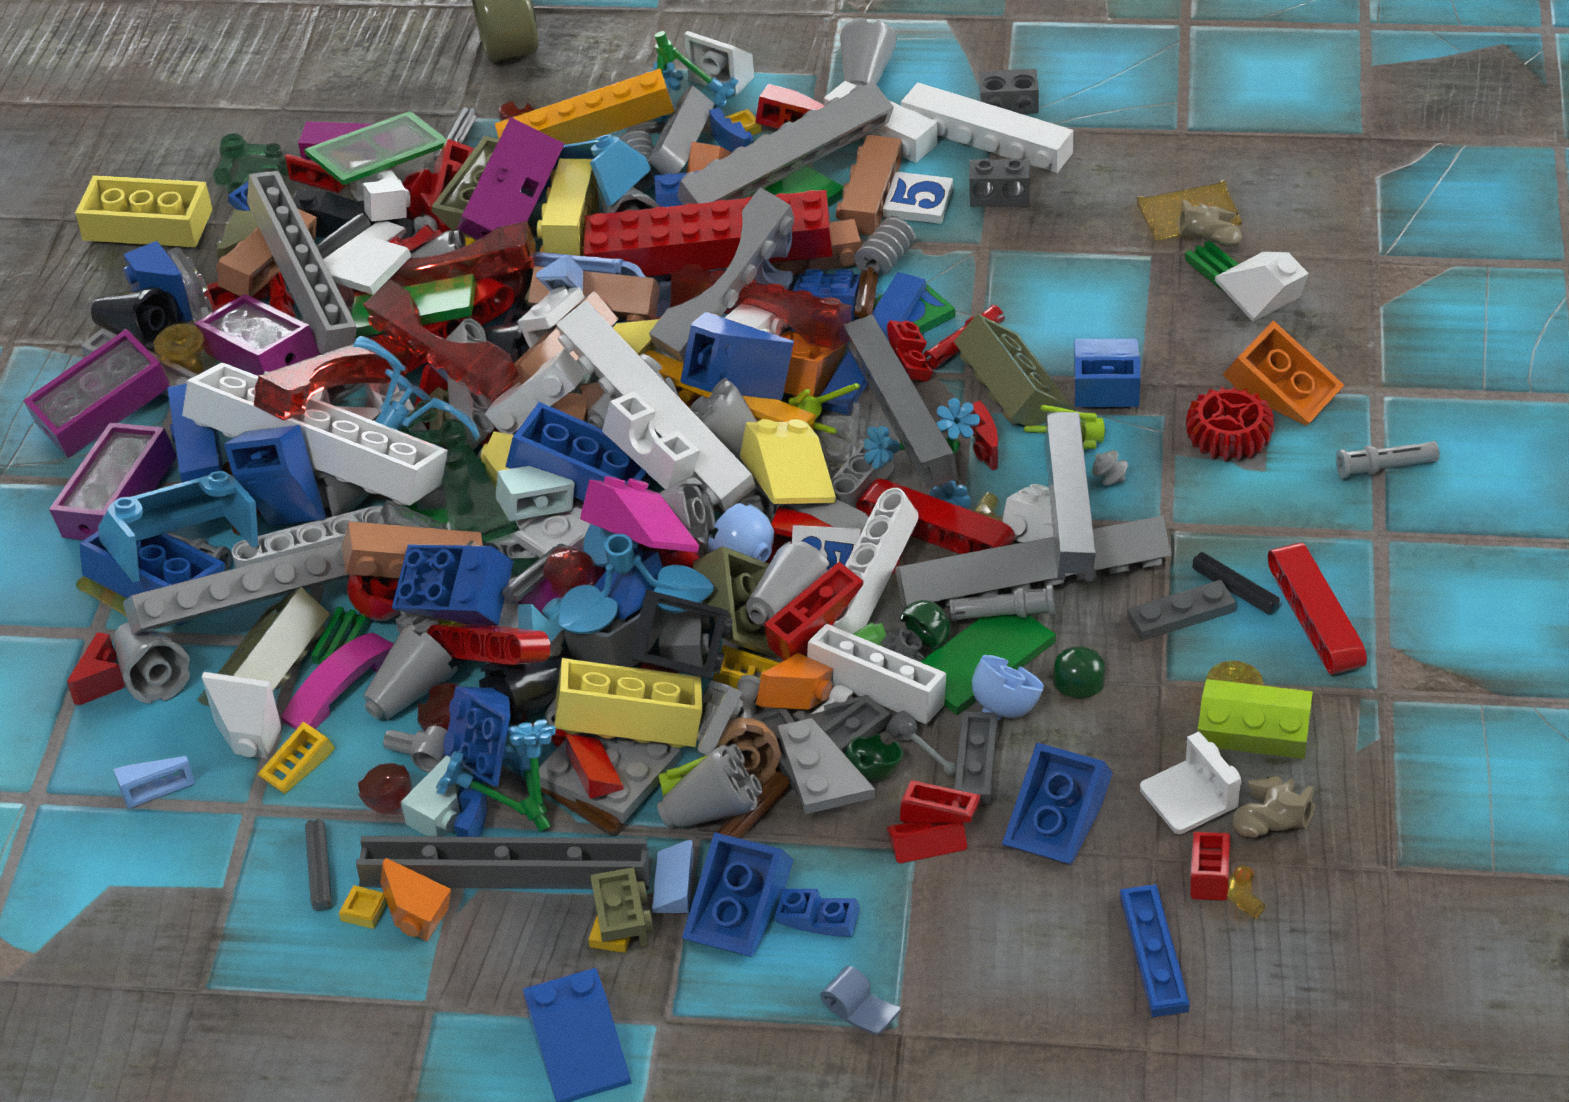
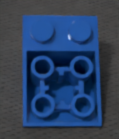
(840, 285)
(742, 354)
(1106, 373)
(277, 474)
(454, 583)
(479, 730)

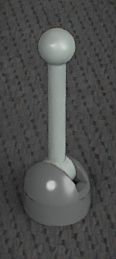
(904, 728)

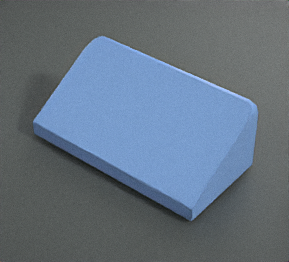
(561, 273)
(673, 879)

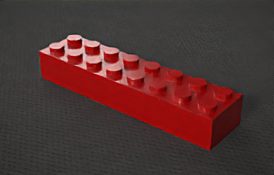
(701, 233)

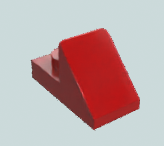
(96, 672)

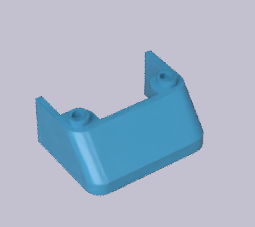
(613, 163)
(172, 509)

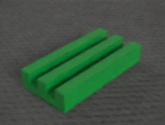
(1214, 256)
(335, 633)

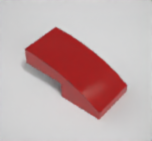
(418, 239)

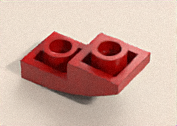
(908, 346)
(985, 437)

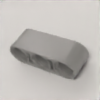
(857, 476)

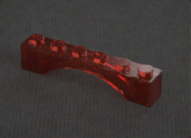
(497, 253)
(814, 318)
(479, 365)
(289, 388)

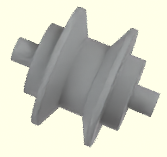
(1108, 466)

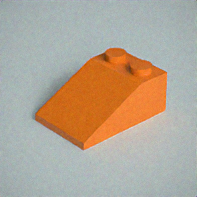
(810, 366)
(1284, 375)

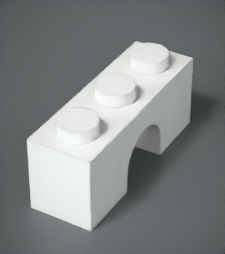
(382, 195)
(547, 386)
(631, 427)

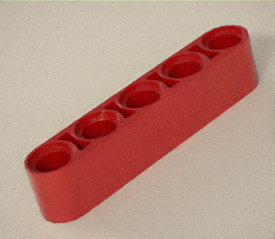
(490, 301)
(944, 522)
(1317, 608)
(492, 643)

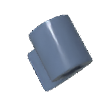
(851, 1000)

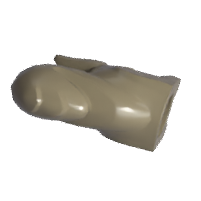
(1208, 223)
(1279, 811)

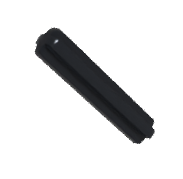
(1236, 583)

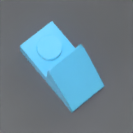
(531, 618)

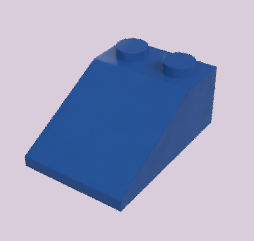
(1057, 803)
(737, 894)
(576, 1036)

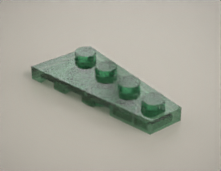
(472, 497)

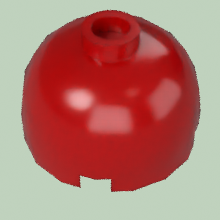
(373, 596)

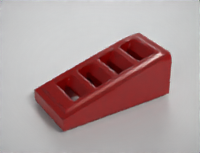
(937, 804)
(1210, 867)

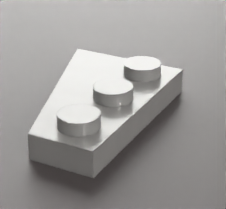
(718, 705)
(820, 768)

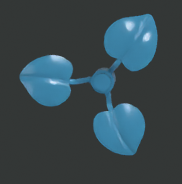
(396, 414)
(589, 610)

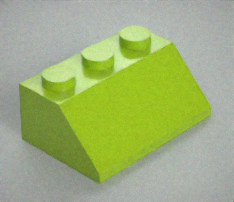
(1255, 718)

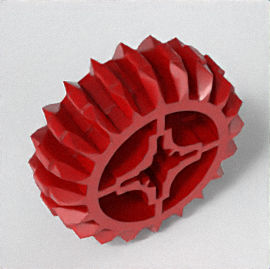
(1229, 423)

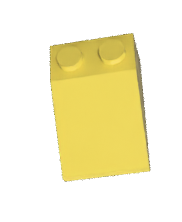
(787, 462)

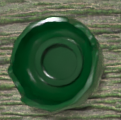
(927, 622)
(1079, 672)
(874, 758)

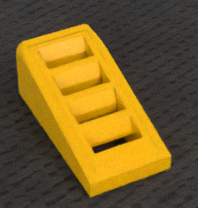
(740, 661)
(296, 743)

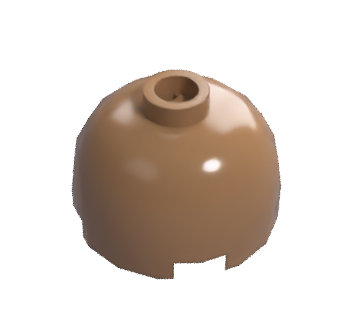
(757, 745)

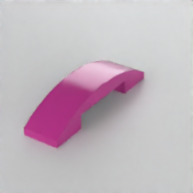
(333, 678)

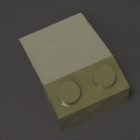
(733, 581)

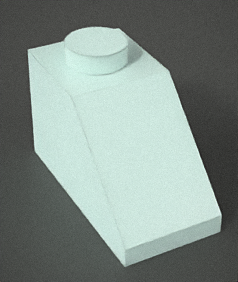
(533, 492)
(429, 811)

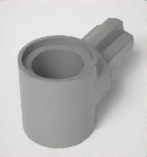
(424, 747)

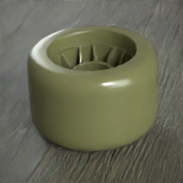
(506, 28)

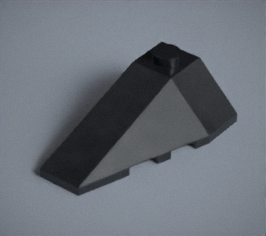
(335, 211)

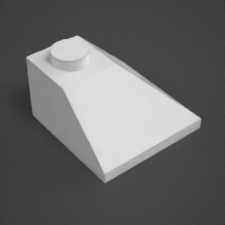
(718, 61)
(1264, 283)
(243, 713)

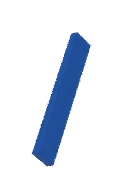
(894, 305)

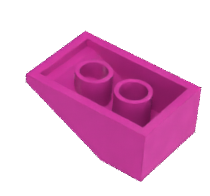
(636, 513)

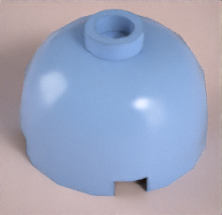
(744, 531)
(1004, 689)

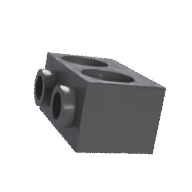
(1010, 90)
(999, 183)

